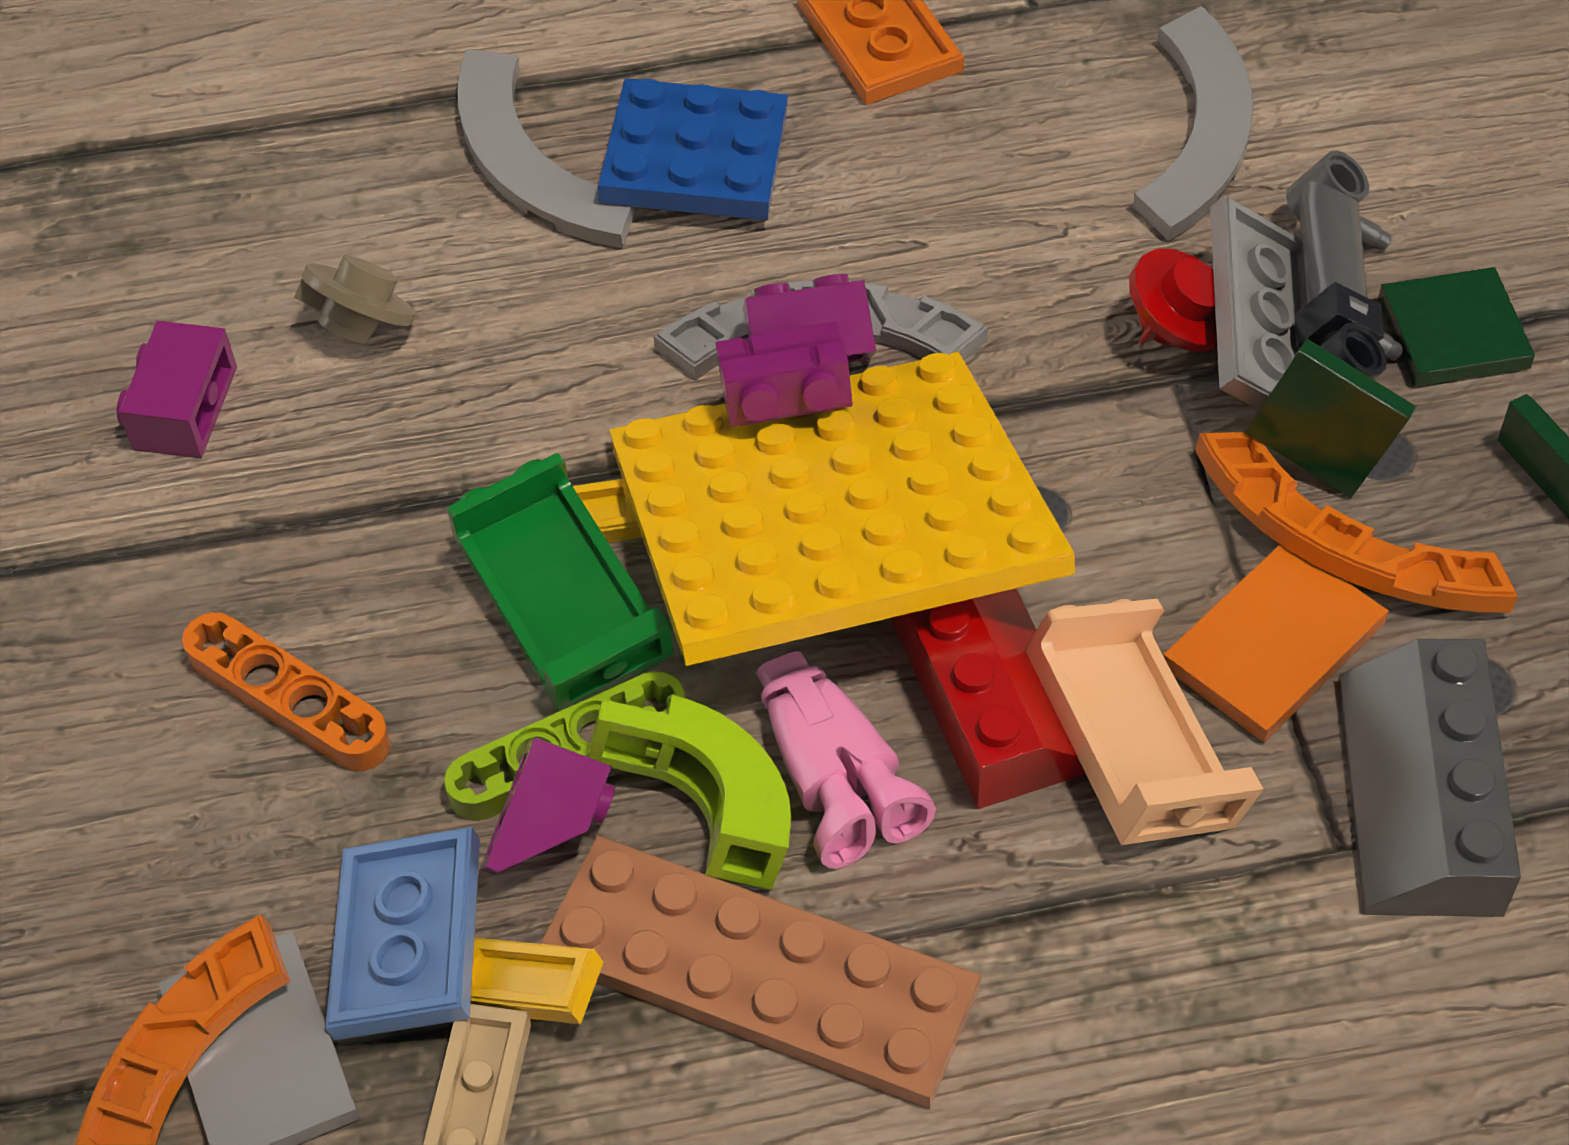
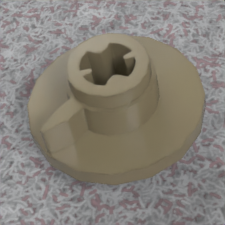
(353, 298)

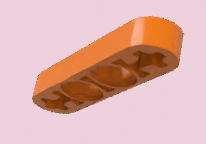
(290, 685)

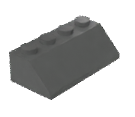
(1428, 782)

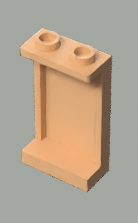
(1135, 724)

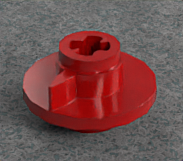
(1175, 300)

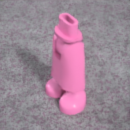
(836, 760)

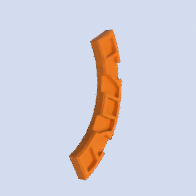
(1344, 546)
(176, 1031)

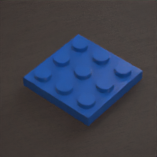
(694, 149)

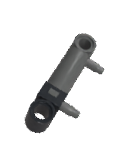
(1332, 235)

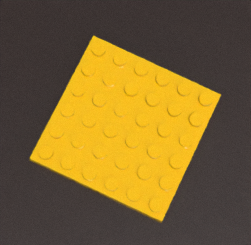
(835, 511)

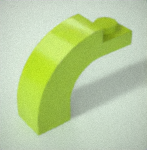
(717, 768)

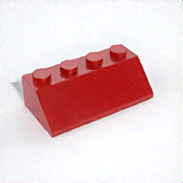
(989, 695)

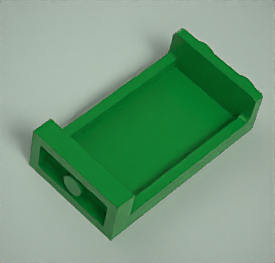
(558, 583)

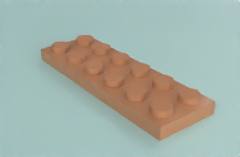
(767, 971)

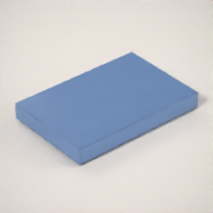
(404, 934)

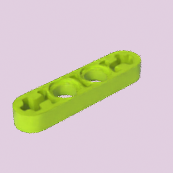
(559, 729)

